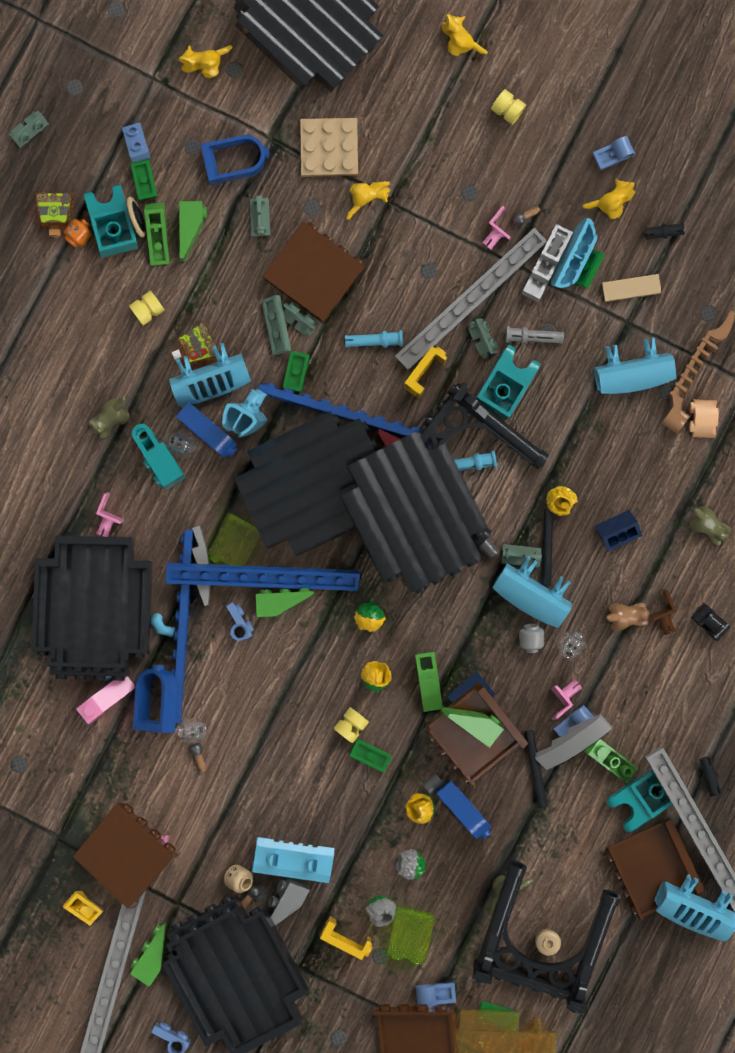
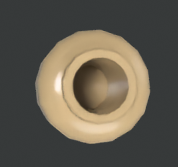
(238, 879)
(547, 942)

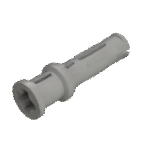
(524, 335)

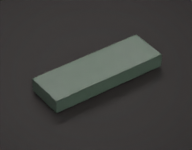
(276, 325)

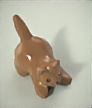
(624, 616)

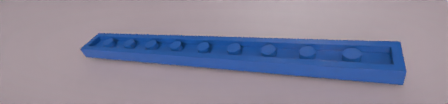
(323, 406)
(262, 576)
(182, 617)

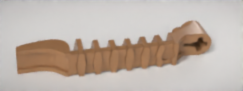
(676, 417)

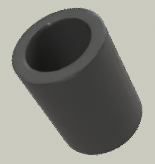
(489, 549)
(433, 783)

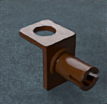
(663, 615)

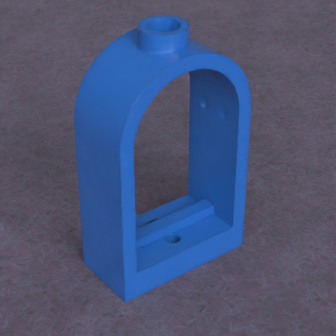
(210, 163)
(207, 431)
(168, 701)
(464, 810)

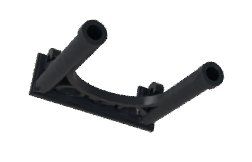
(489, 422)
(575, 994)

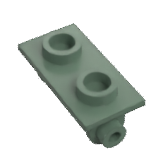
(35, 123)
(260, 216)
(305, 321)
(487, 344)
(517, 554)

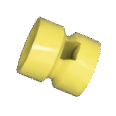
(508, 107)
(146, 307)
(351, 725)

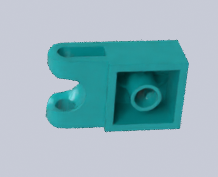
(110, 217)
(510, 380)
(158, 458)
(641, 800)

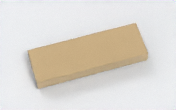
(631, 288)

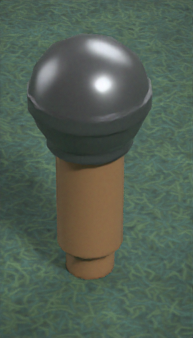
(520, 218)
(196, 750)
(252, 893)

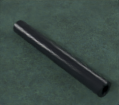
(547, 548)
(535, 769)

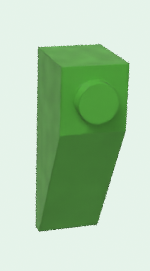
(191, 222)
(157, 233)
(476, 723)

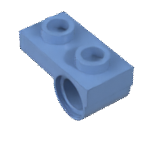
(136, 142)
(614, 153)
(237, 612)
(578, 716)
(436, 994)
(164, 1031)

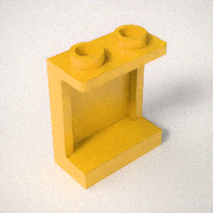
(411, 383)
(344, 943)

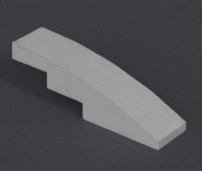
(547, 263)
(202, 557)
(577, 739)

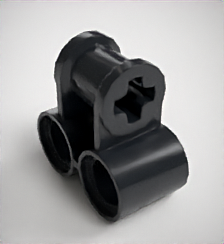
(710, 622)

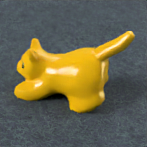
(460, 39)
(206, 61)
(365, 193)
(612, 202)

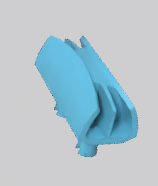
(636, 373)
(209, 380)
(245, 417)
(532, 596)
(293, 860)
(694, 911)

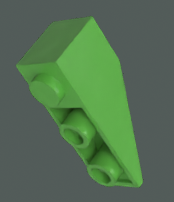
(274, 604)
(428, 681)
(611, 760)
(150, 964)

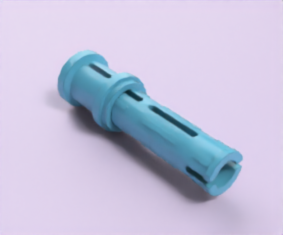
(384, 339)
(477, 461)

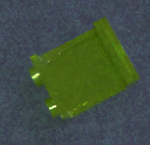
(234, 542)
(411, 935)

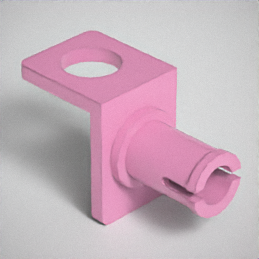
(496, 233)
(108, 519)
(564, 696)

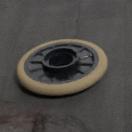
(136, 217)

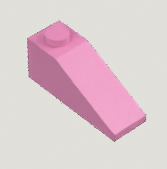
(105, 699)

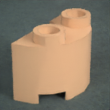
(704, 418)

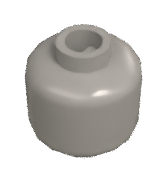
(531, 638)

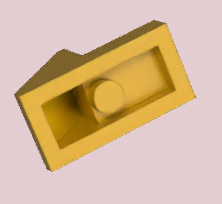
(82, 907)

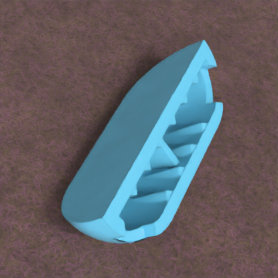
(575, 255)

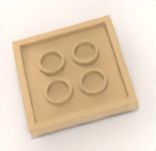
(329, 147)

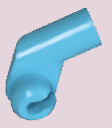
(159, 627)

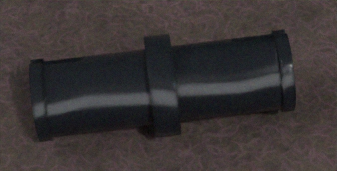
(664, 231)
(710, 776)

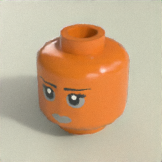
(77, 233)

